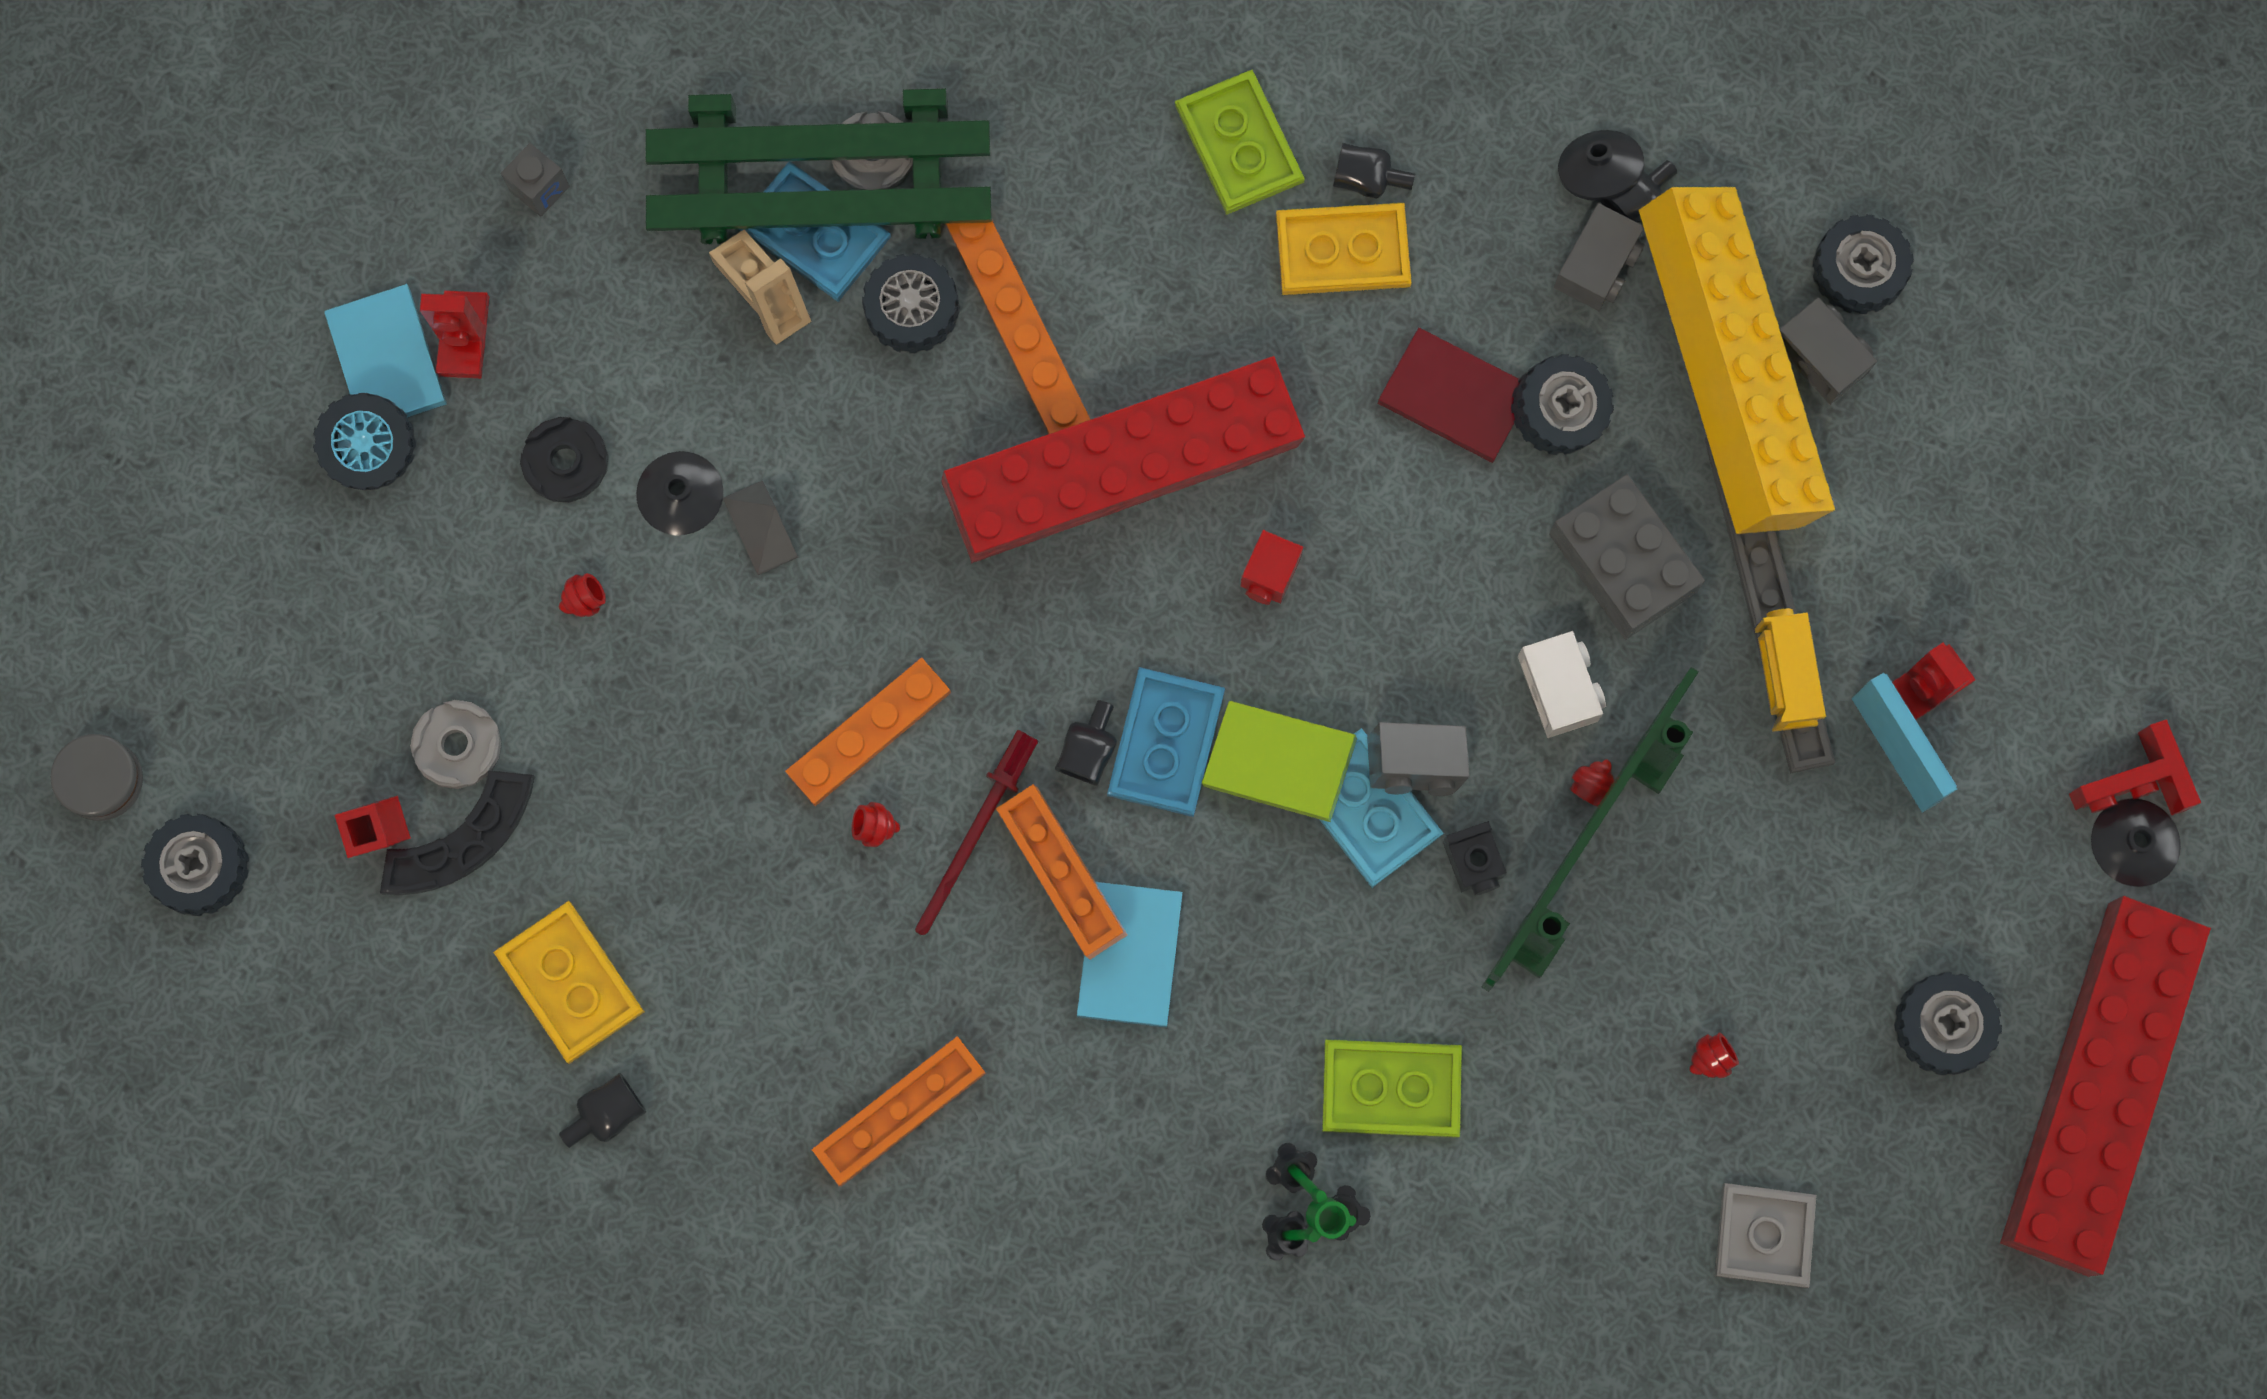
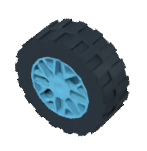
(364, 441)

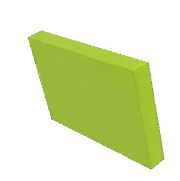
(1239, 141)
(1279, 761)
(1392, 1088)

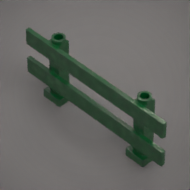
(716, 145)
(1650, 764)

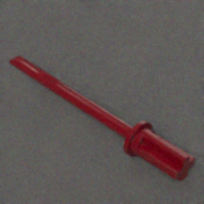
(1005, 777)

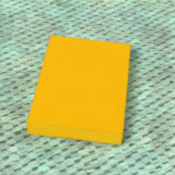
(1343, 248)
(568, 982)

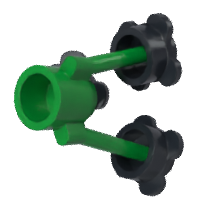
(1325, 1215)

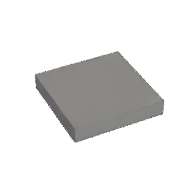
(1765, 1235)

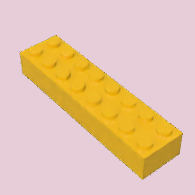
(1736, 359)

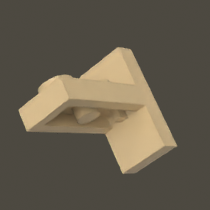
(763, 284)

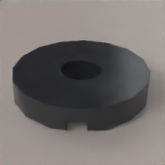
(573, 482)

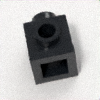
(1470, 840)

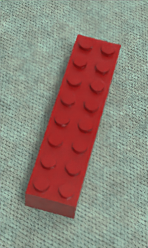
(1122, 459)
(2105, 1086)

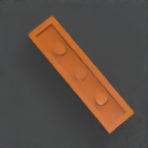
(868, 731)
(1061, 872)
(898, 1111)

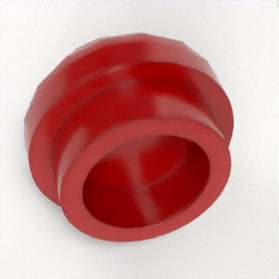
(582, 596)
(1596, 774)
(873, 824)
(1713, 1057)

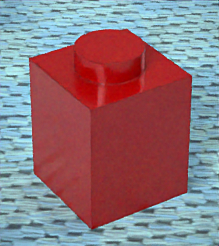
(1271, 568)
(372, 826)

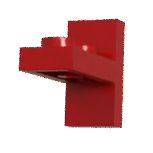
(461, 326)
(1933, 680)
(2165, 768)

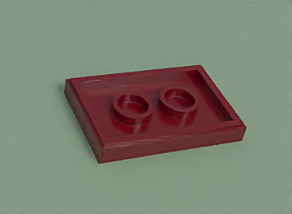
(1452, 395)

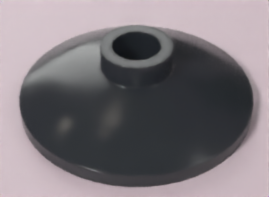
(1601, 165)
(687, 511)
(2119, 855)

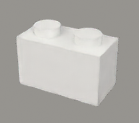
(1562, 684)

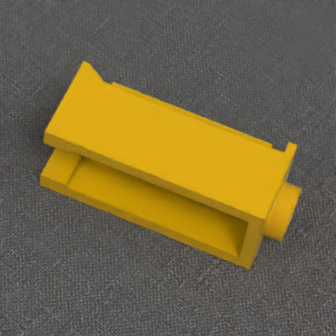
(1790, 670)

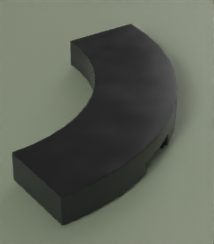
(466, 848)

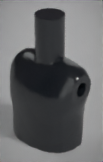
(1369, 171)
(1642, 193)
(1088, 747)
(604, 1112)

